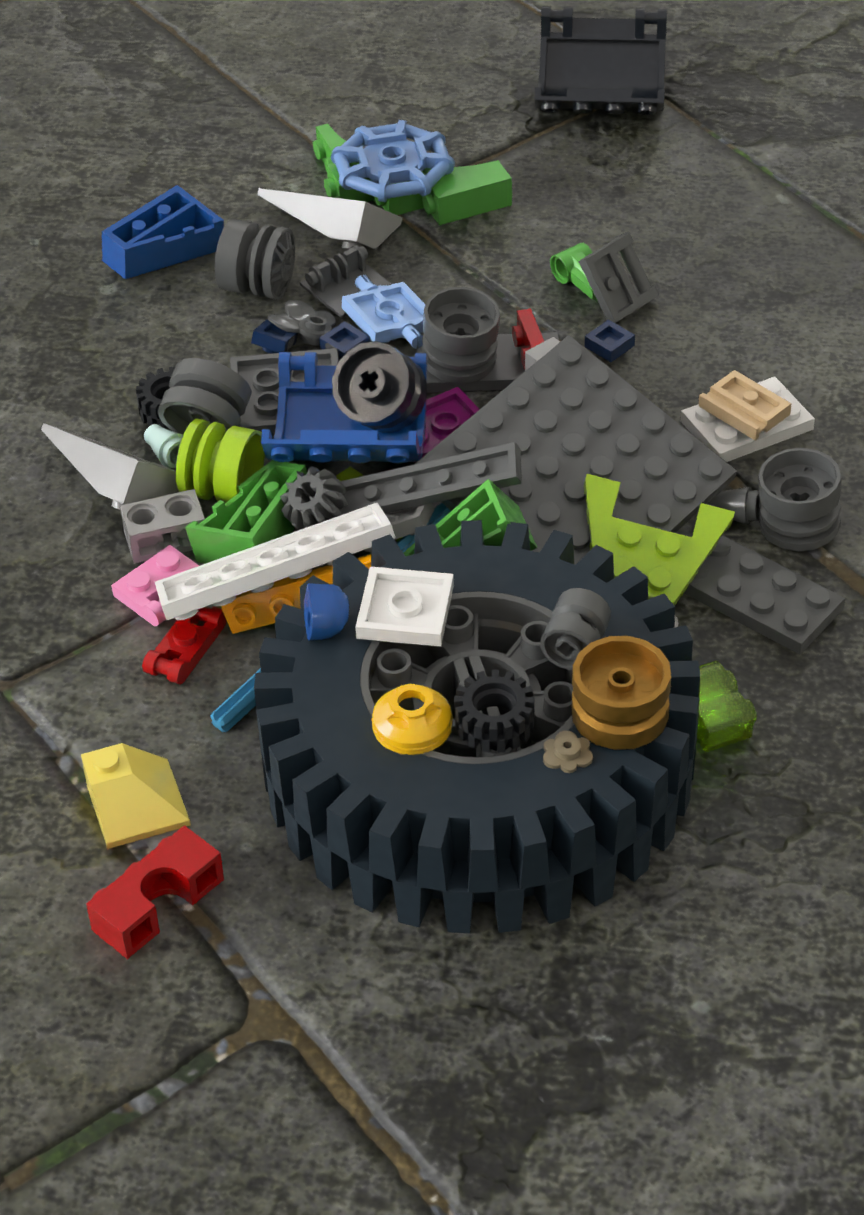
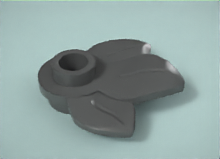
(304, 320)

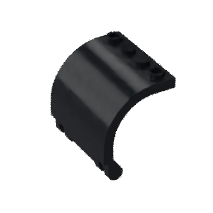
(601, 63)

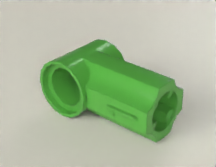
(567, 268)

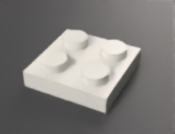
(405, 606)

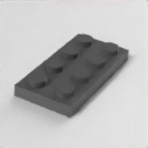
(764, 595)

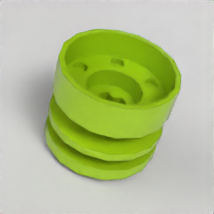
(217, 459)

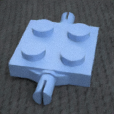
(386, 311)

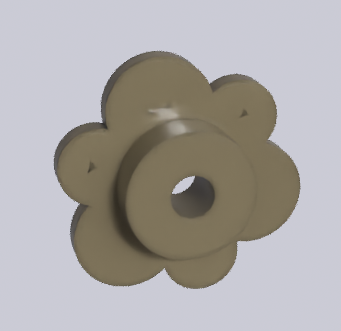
(567, 752)

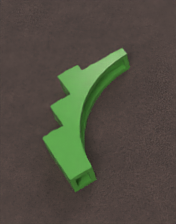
(454, 197)

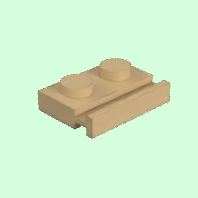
(745, 404)

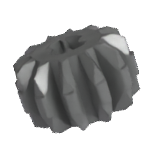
(313, 498)

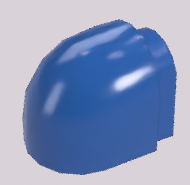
(325, 611)

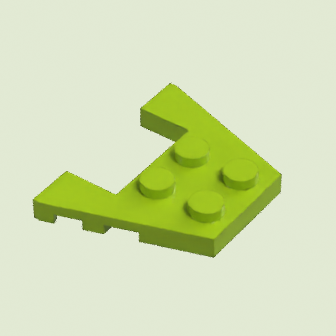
(661, 555)

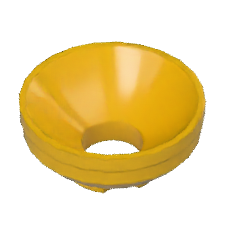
(412, 730)

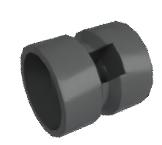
(574, 623)

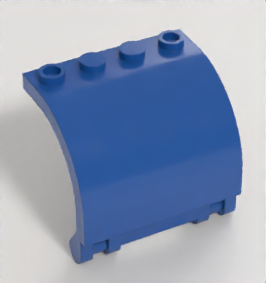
(318, 431)

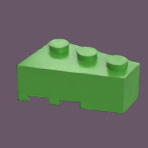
(484, 504)
(248, 517)

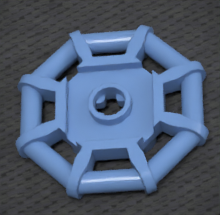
(407, 165)

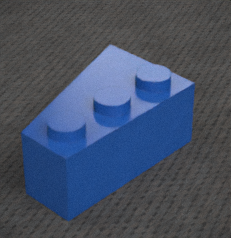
(161, 234)

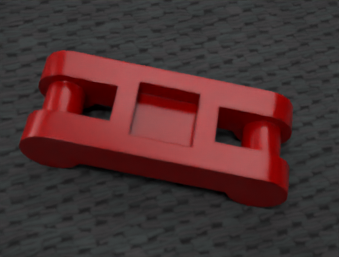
(185, 645)

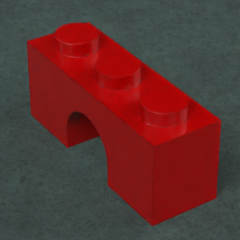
(177, 866)

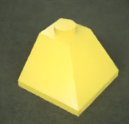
(132, 794)

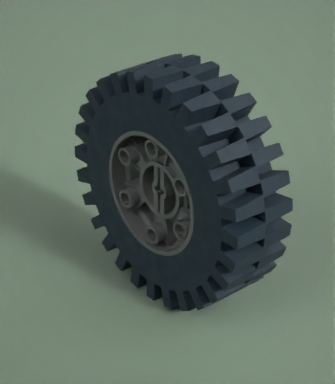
(460, 817)

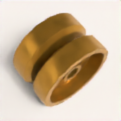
(621, 692)

